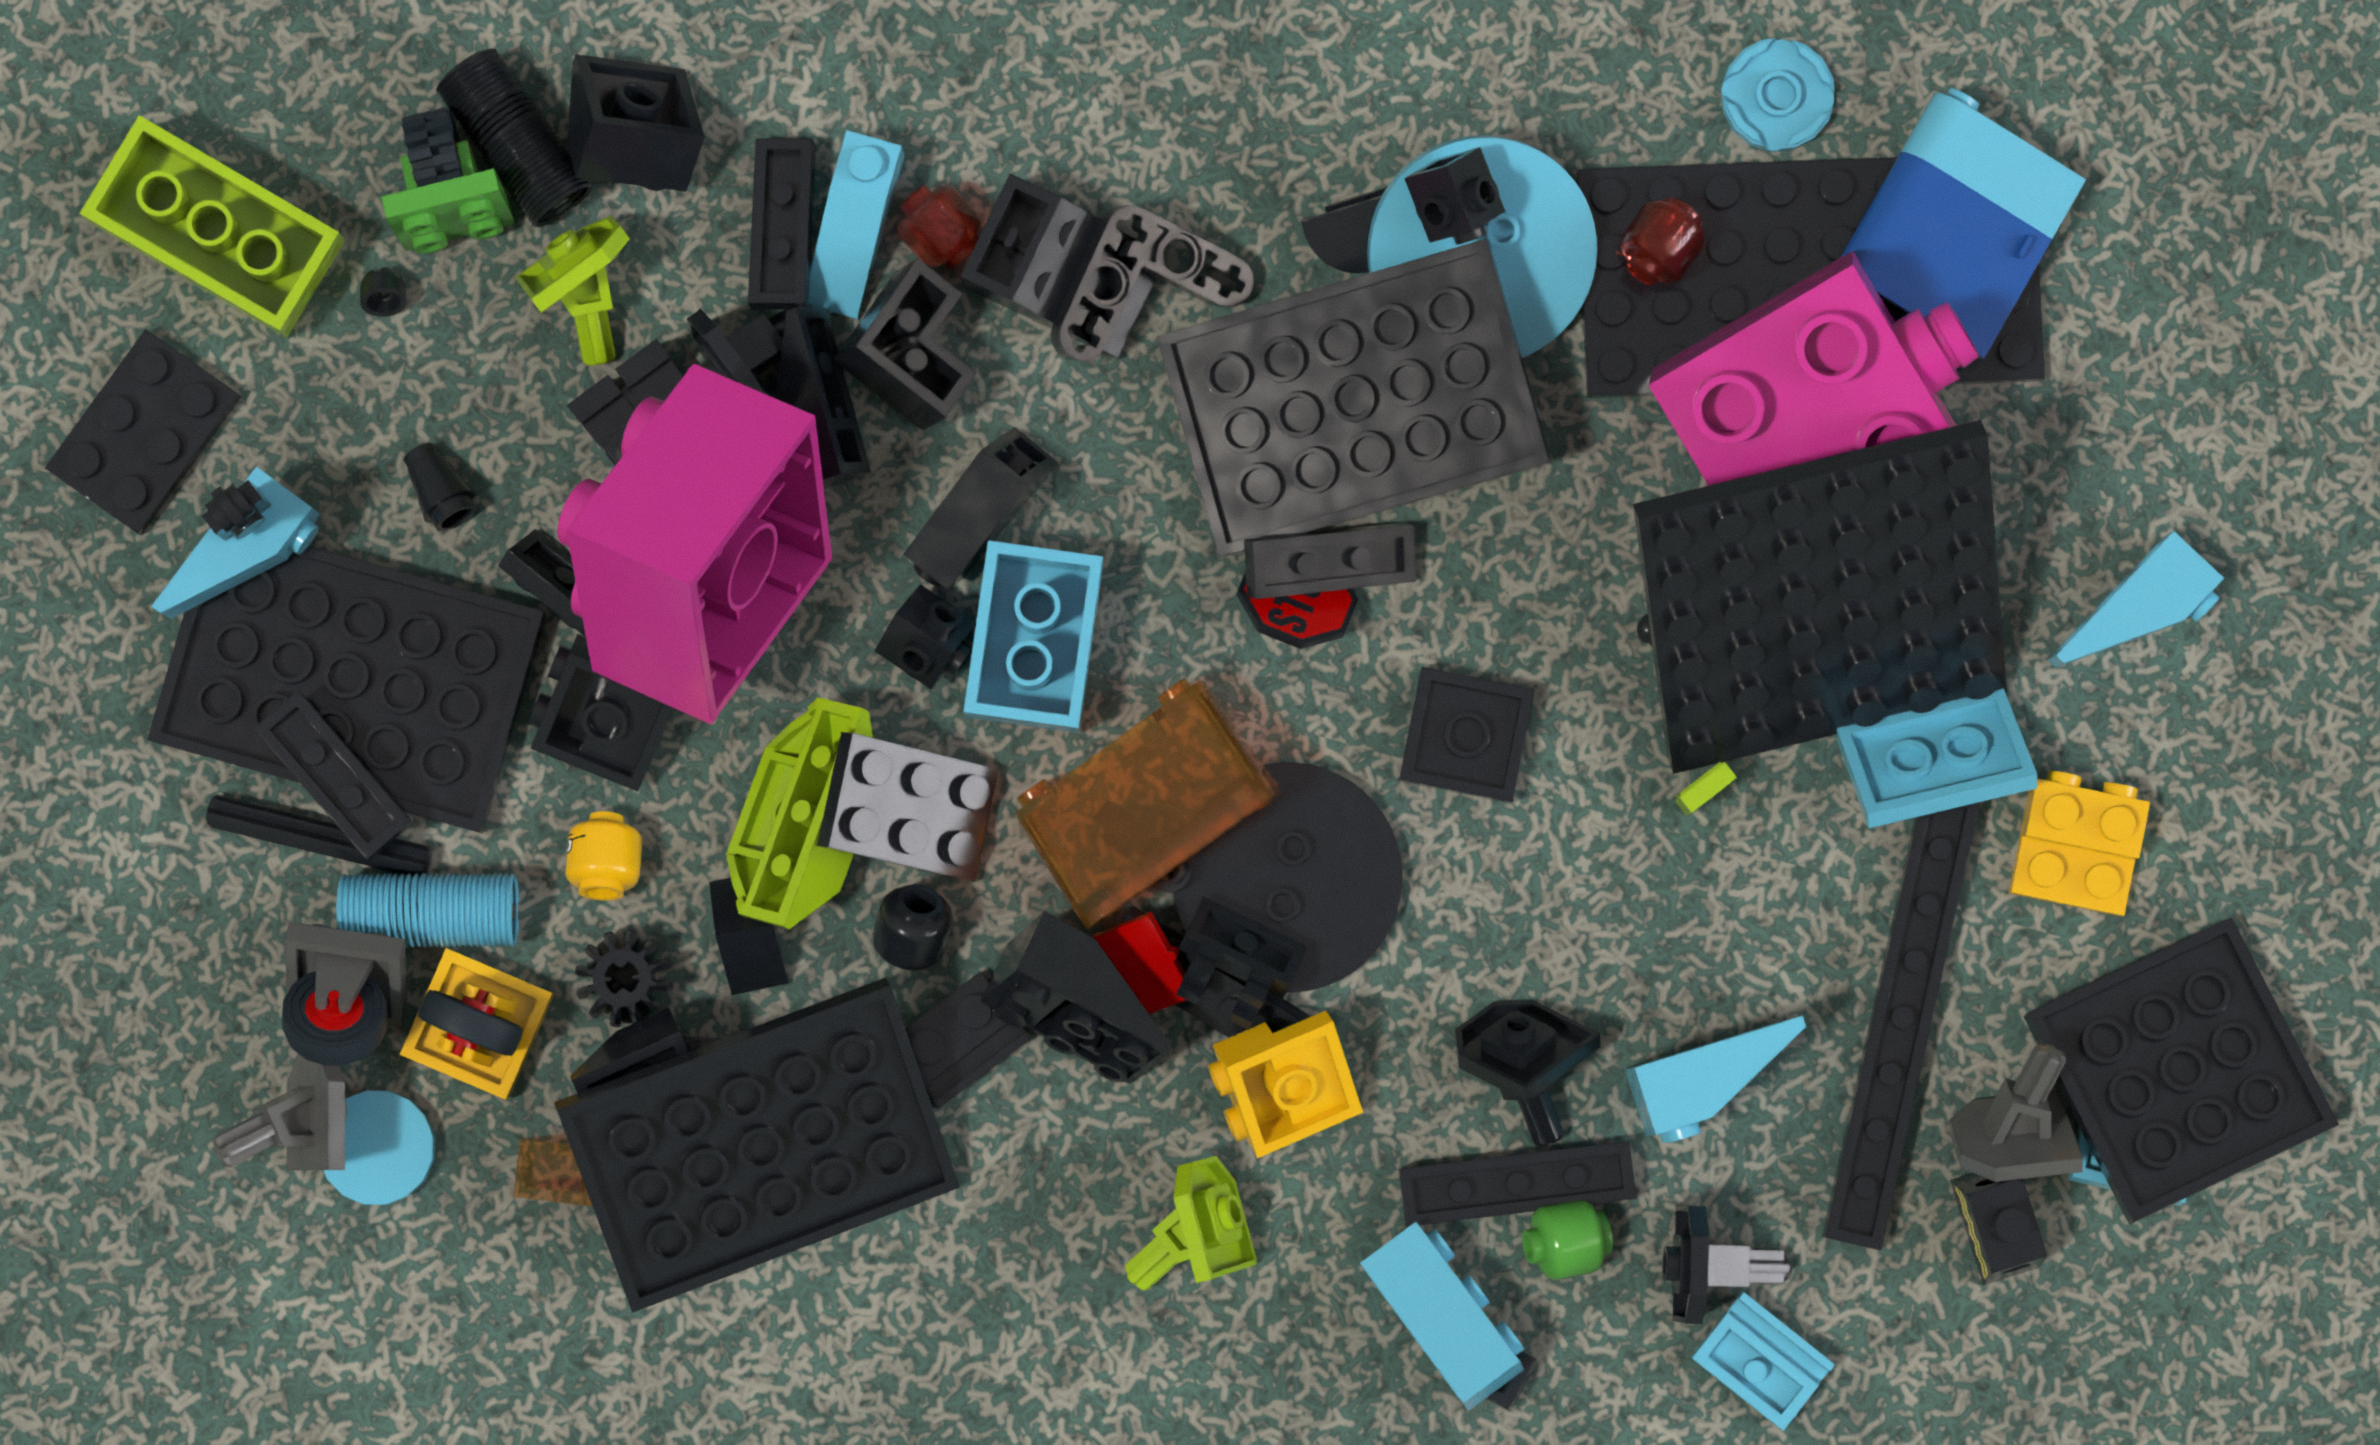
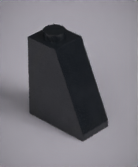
(979, 508)

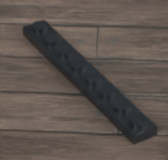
(1899, 1027)

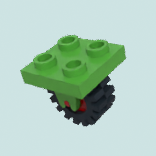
(444, 189)

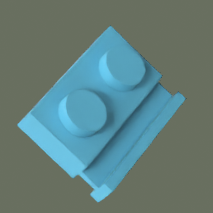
(1762, 1361)

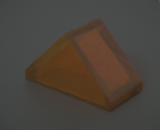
(549, 1173)

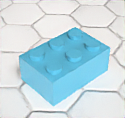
(1033, 636)

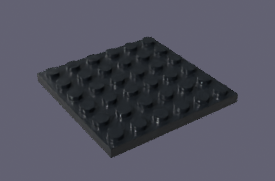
(1823, 595)

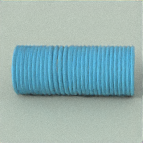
(450, 908)

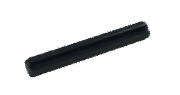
(311, 835)

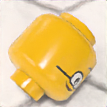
(603, 856)

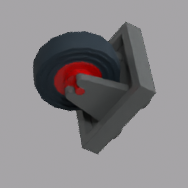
(341, 991)

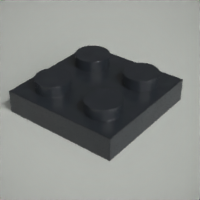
(1466, 735)

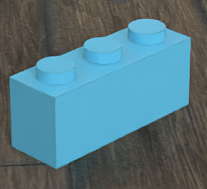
(1445, 1314)

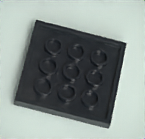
(2182, 1070)

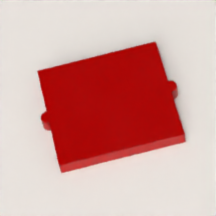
(1145, 960)

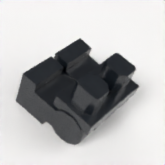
(607, 410)

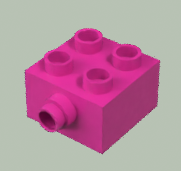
(1811, 377)
(697, 541)

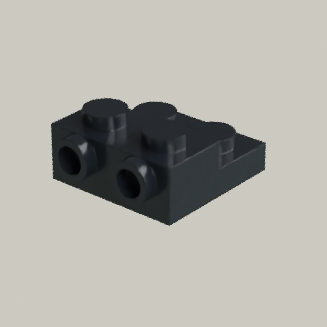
(597, 720)

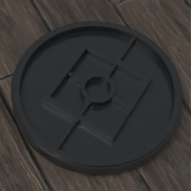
(1308, 867)

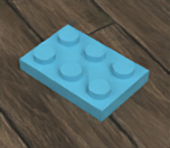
(1937, 759)

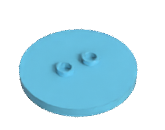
(1539, 243)

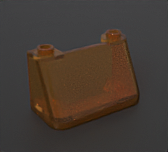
(1145, 802)

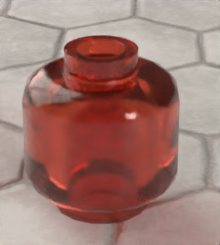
(938, 226)
(1662, 241)

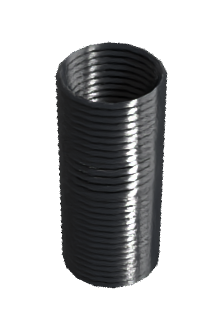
(525, 149)

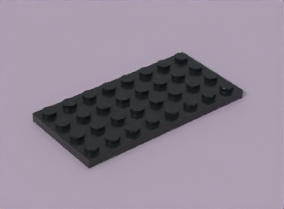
(1762, 235)

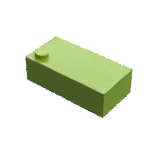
(212, 226)

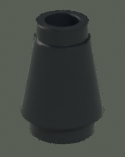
(439, 489)

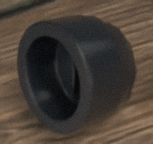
(382, 281)

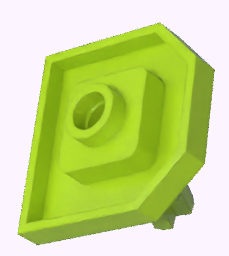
(578, 278)
(1203, 1228)

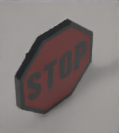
(1300, 618)

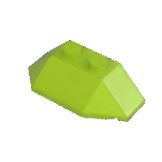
(774, 847)

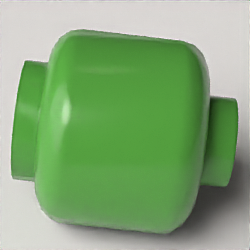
(1567, 1239)

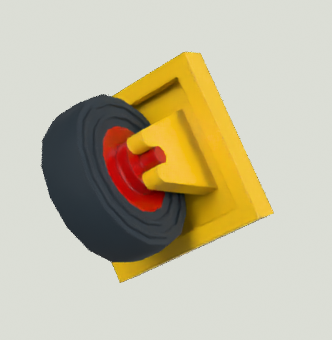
(477, 1024)

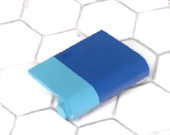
(1963, 217)

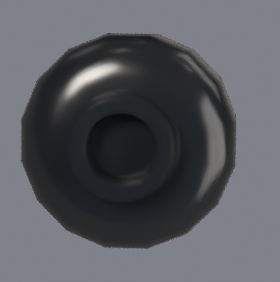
(912, 927)

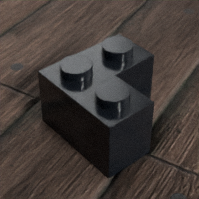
(896, 350)

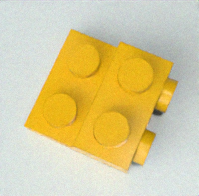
(2079, 844)
(1284, 1083)

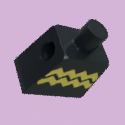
(1999, 1226)

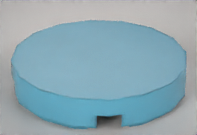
(1766, 112)
(385, 1148)

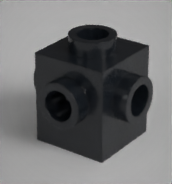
(1455, 196)
(927, 638)

